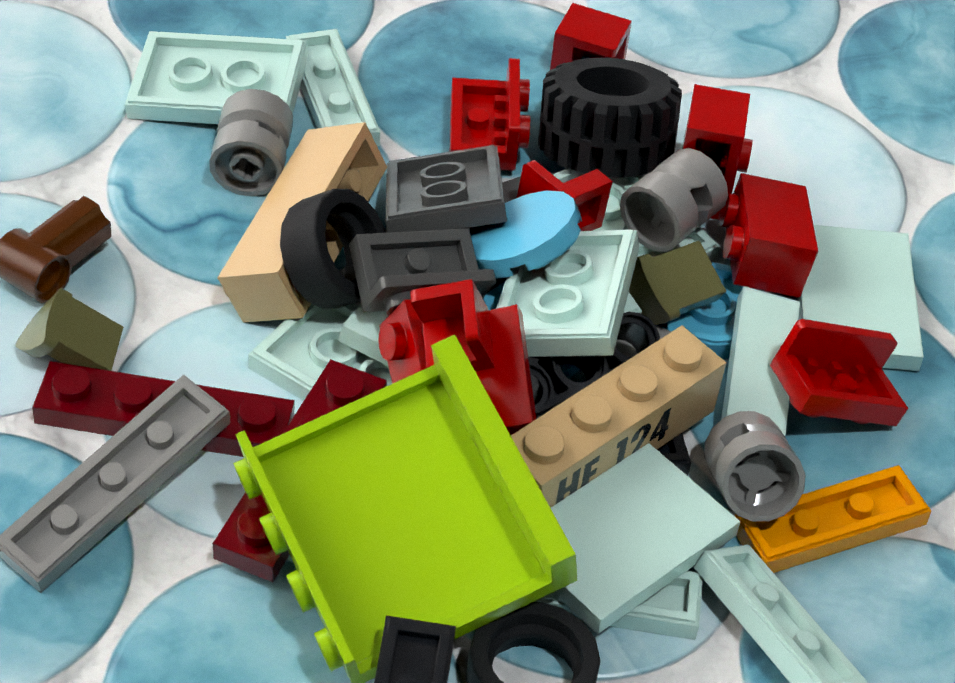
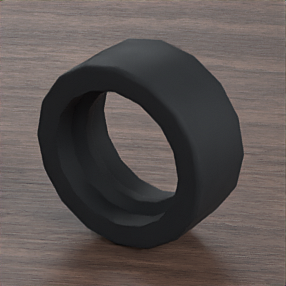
(306, 248)
(536, 626)

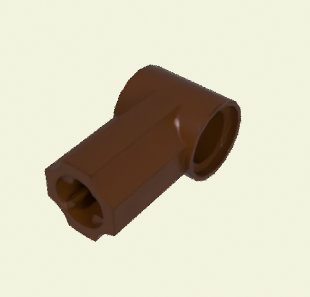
(43, 259)

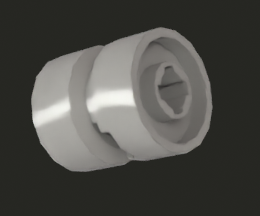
(251, 142)
(674, 199)
(754, 466)

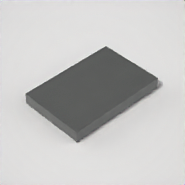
(445, 191)

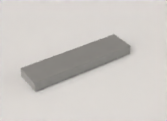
(111, 483)

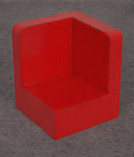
(590, 35)
(588, 190)
(457, 311)

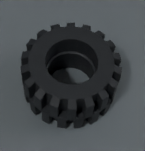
(609, 116)

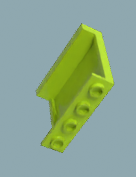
(407, 512)

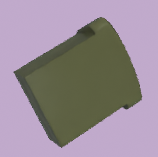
(674, 283)
(71, 333)

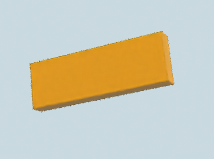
(837, 519)

